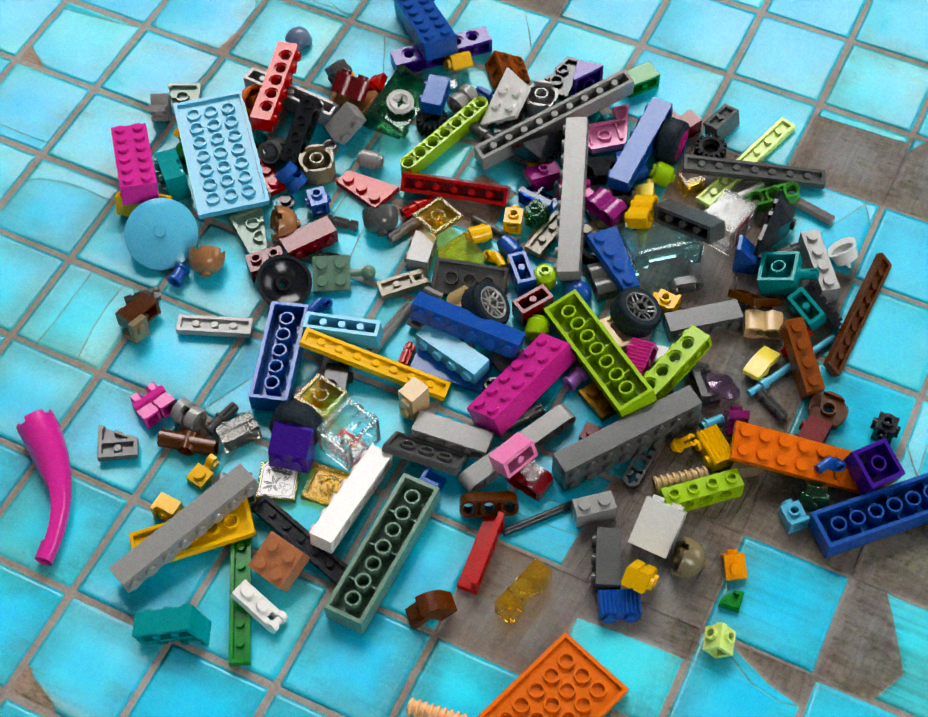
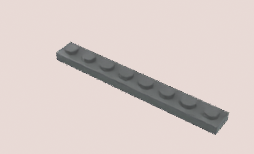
(753, 171)

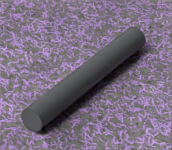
(477, 220)

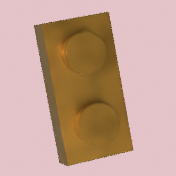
(596, 401)

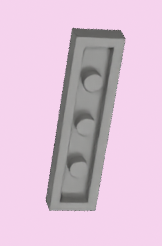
(215, 326)

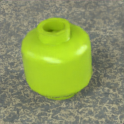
(662, 174)
(545, 275)
(535, 326)

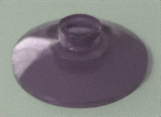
(722, 386)

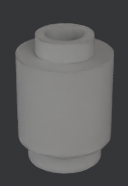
(370, 159)

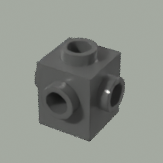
(333, 68)

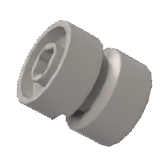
(461, 98)
(189, 415)

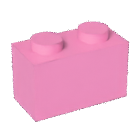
(513, 455)

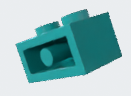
(807, 308)

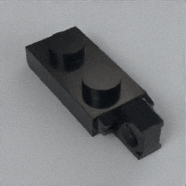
(833, 317)

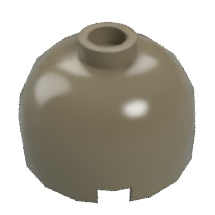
(688, 558)

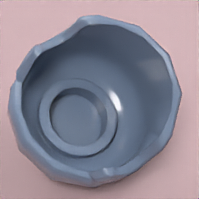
(300, 36)

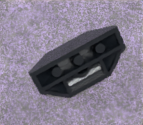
(540, 148)

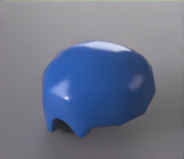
(581, 287)

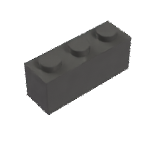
(606, 559)

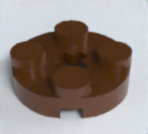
(829, 399)

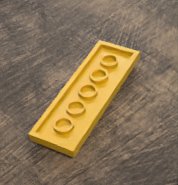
(233, 528)

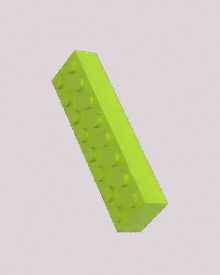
(600, 354)

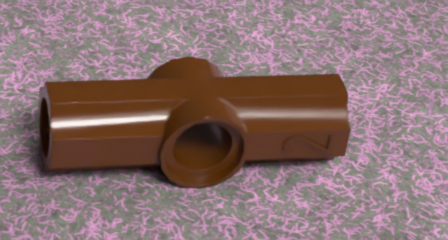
(187, 442)

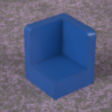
(432, 478)

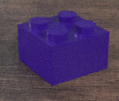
(874, 466)

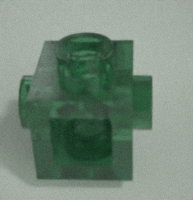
(536, 214)
(814, 496)

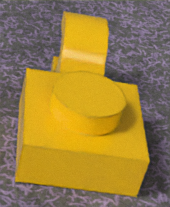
(202, 474)

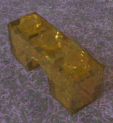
(514, 598)

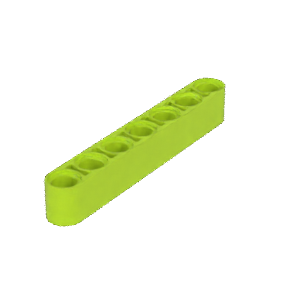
(444, 136)

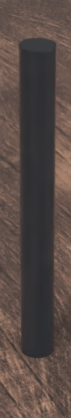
(537, 518)

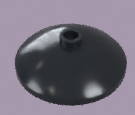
(284, 270)

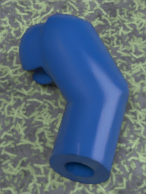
(321, 304)
(830, 463)

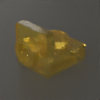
(690, 186)

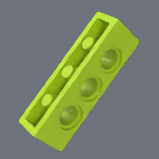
(705, 490)

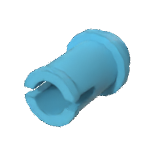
(718, 419)

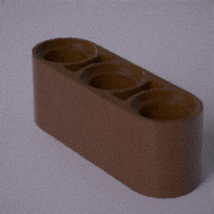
(478, 500)

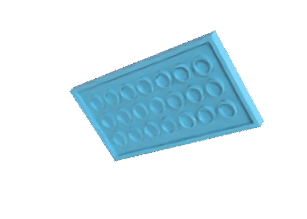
(221, 155)

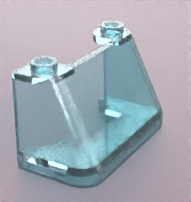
(659, 244)

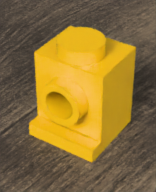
(513, 216)
(667, 301)
(165, 507)

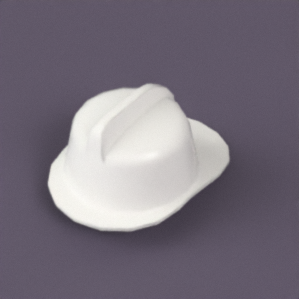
(843, 251)

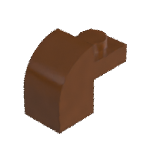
(430, 605)

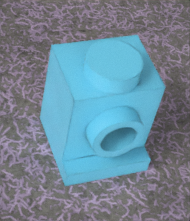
(793, 521)

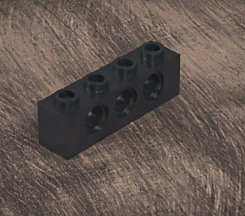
(301, 129)

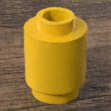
(480, 233)

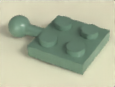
(333, 273)

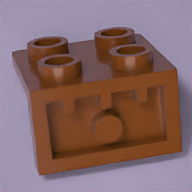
(499, 62)

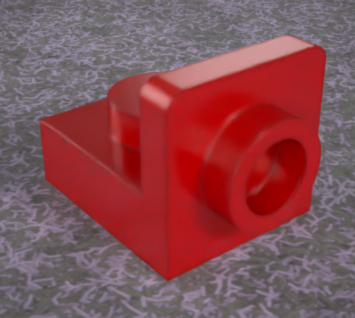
(377, 82)

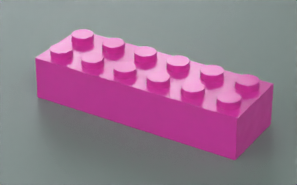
(134, 163)
(521, 384)

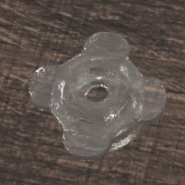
(532, 475)

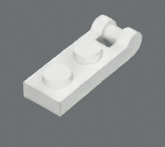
(258, 606)

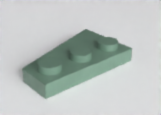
(250, 229)

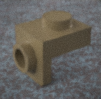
(138, 329)

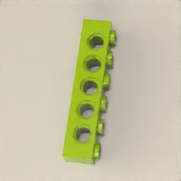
(675, 371)

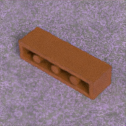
(802, 357)

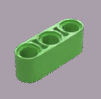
(764, 195)

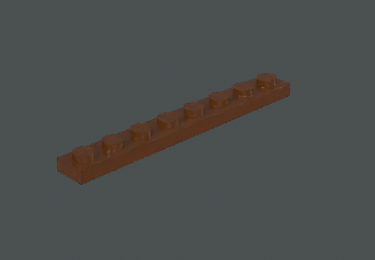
(857, 315)

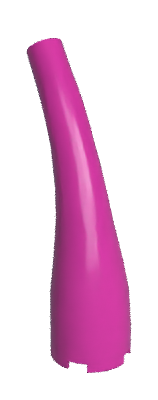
(49, 452)

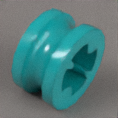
(260, 137)

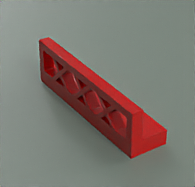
(481, 553)

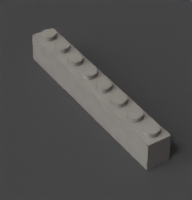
(184, 528)

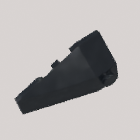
(778, 224)

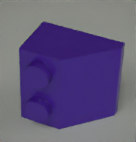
(291, 447)

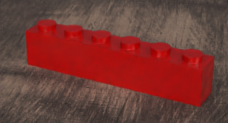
(455, 188)

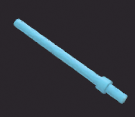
(765, 383)

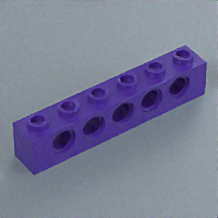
(475, 40)

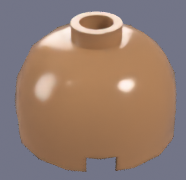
(283, 222)
(206, 260)

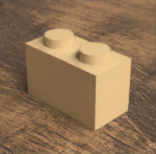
(413, 398)

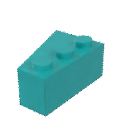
(172, 174)
(171, 624)

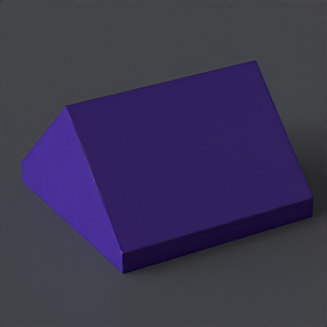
(586, 75)

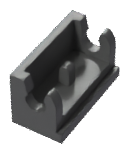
(722, 121)
(697, 378)

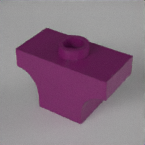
(542, 174)
(731, 416)

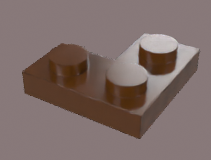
(754, 300)

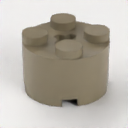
(317, 164)

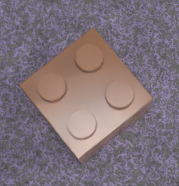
(279, 561)

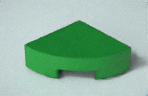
(732, 601)

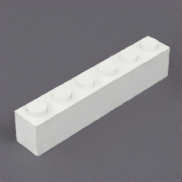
(350, 499)

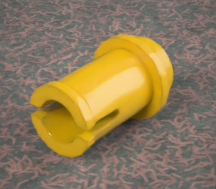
(682, 443)

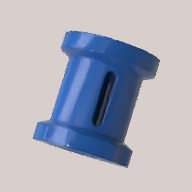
(178, 275)

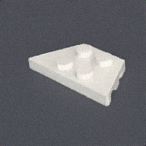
(506, 100)

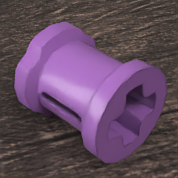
(575, 379)

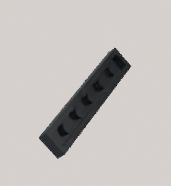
(298, 536)

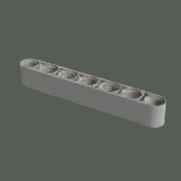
(540, 431)

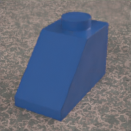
(744, 259)

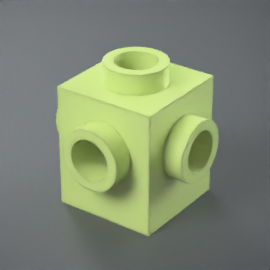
(719, 640)

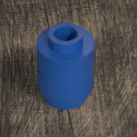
(508, 245)

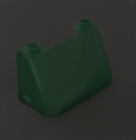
(385, 121)

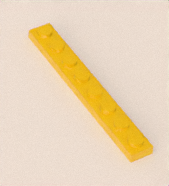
(371, 362)

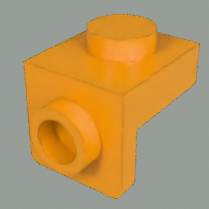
(734, 564)

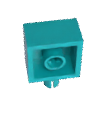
(782, 272)

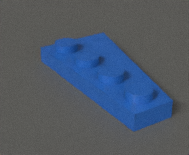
(613, 256)

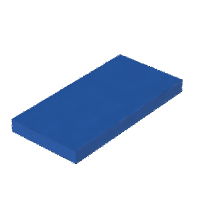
(426, 363)

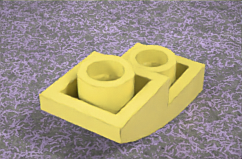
(761, 363)

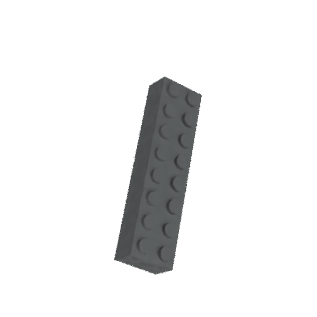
(626, 438)

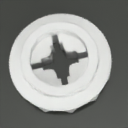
(395, 96)

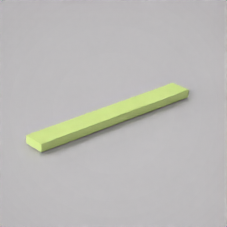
(755, 153)

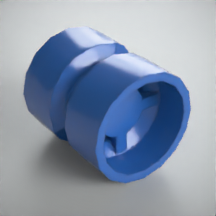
(291, 177)

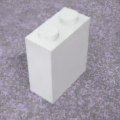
(658, 526)

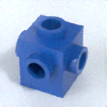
(317, 201)

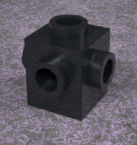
(885, 427)

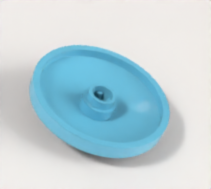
(160, 233)

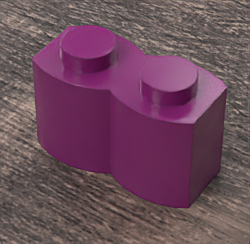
(606, 206)

